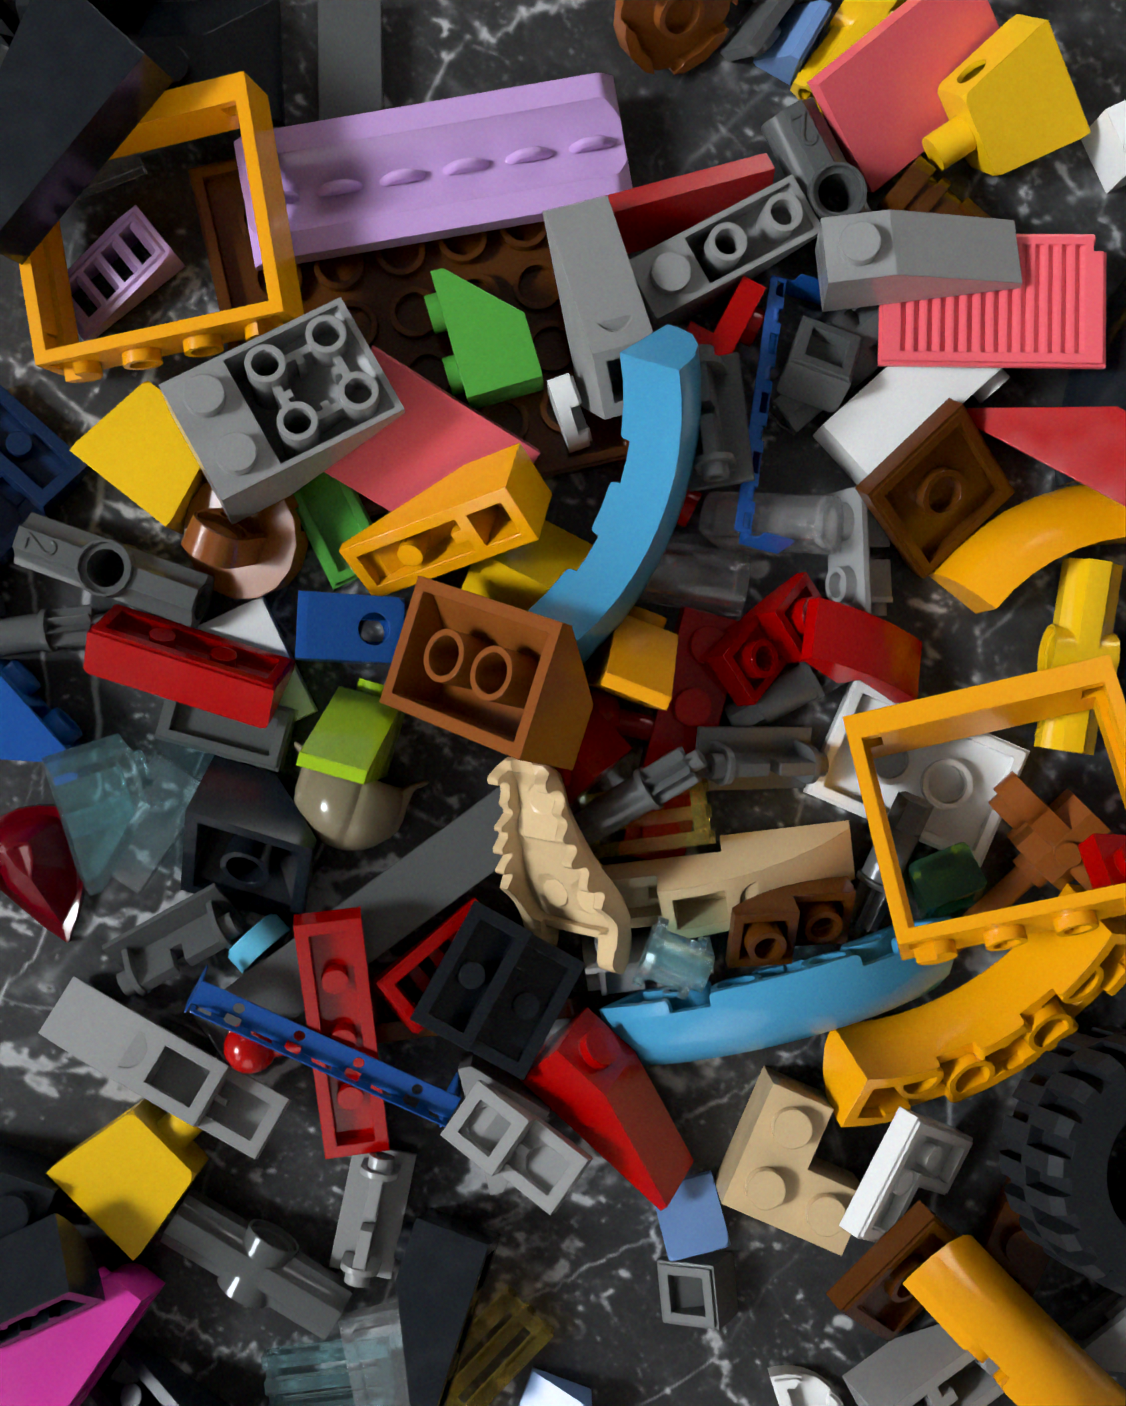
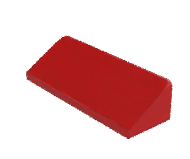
(187, 665)

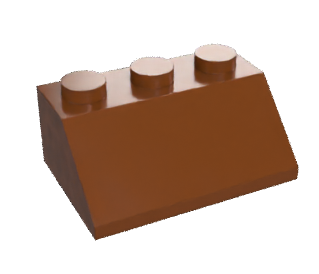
(491, 675)

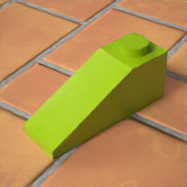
(354, 735)

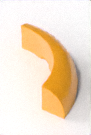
(1027, 539)
(977, 1030)
(1001, 1322)

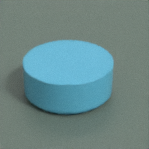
(258, 942)

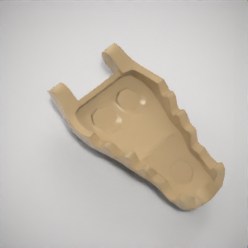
(551, 866)

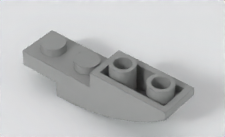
(164, 1068)

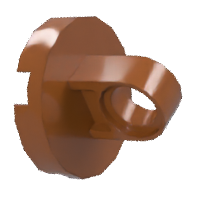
(670, 32)
(249, 556)

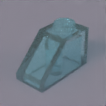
(99, 803)

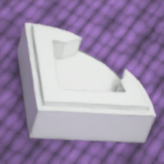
(566, 406)
(802, 1387)

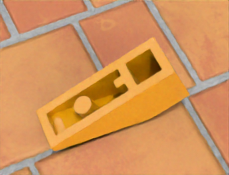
(453, 523)
(638, 661)

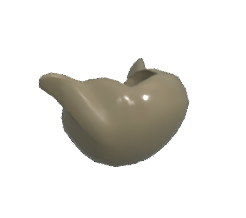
(351, 813)

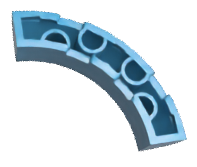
(643, 509)
(774, 1002)

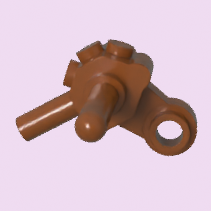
(1046, 840)

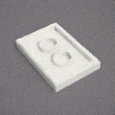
(949, 775)

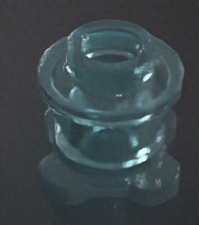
(674, 960)

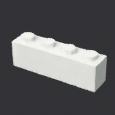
(893, 408)

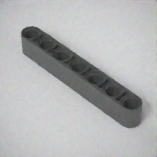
(390, 908)

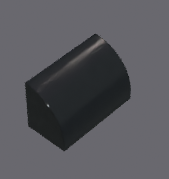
(44, 1277)

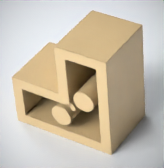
(773, 1164)

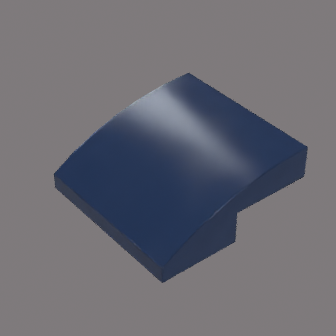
(34, 470)

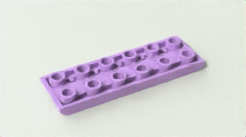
(445, 166)

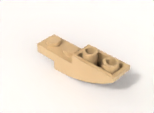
(703, 888)

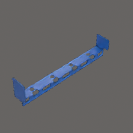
(807, 289)
(325, 1050)

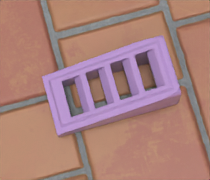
(147, 277)

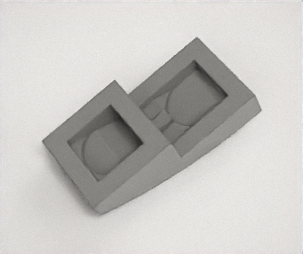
(516, 1145)

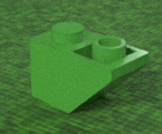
(489, 342)

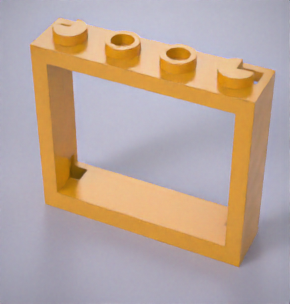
(176, 117)
(967, 714)

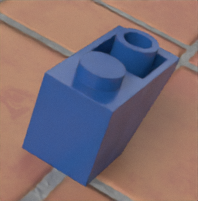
(26, 722)

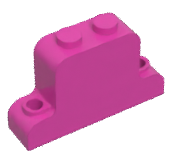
(70, 1356)

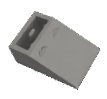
(281, 408)

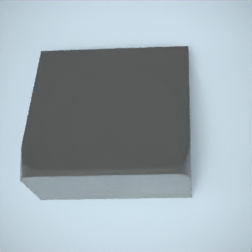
(820, 365)
(698, 1290)

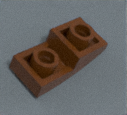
(793, 915)

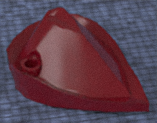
(40, 869)

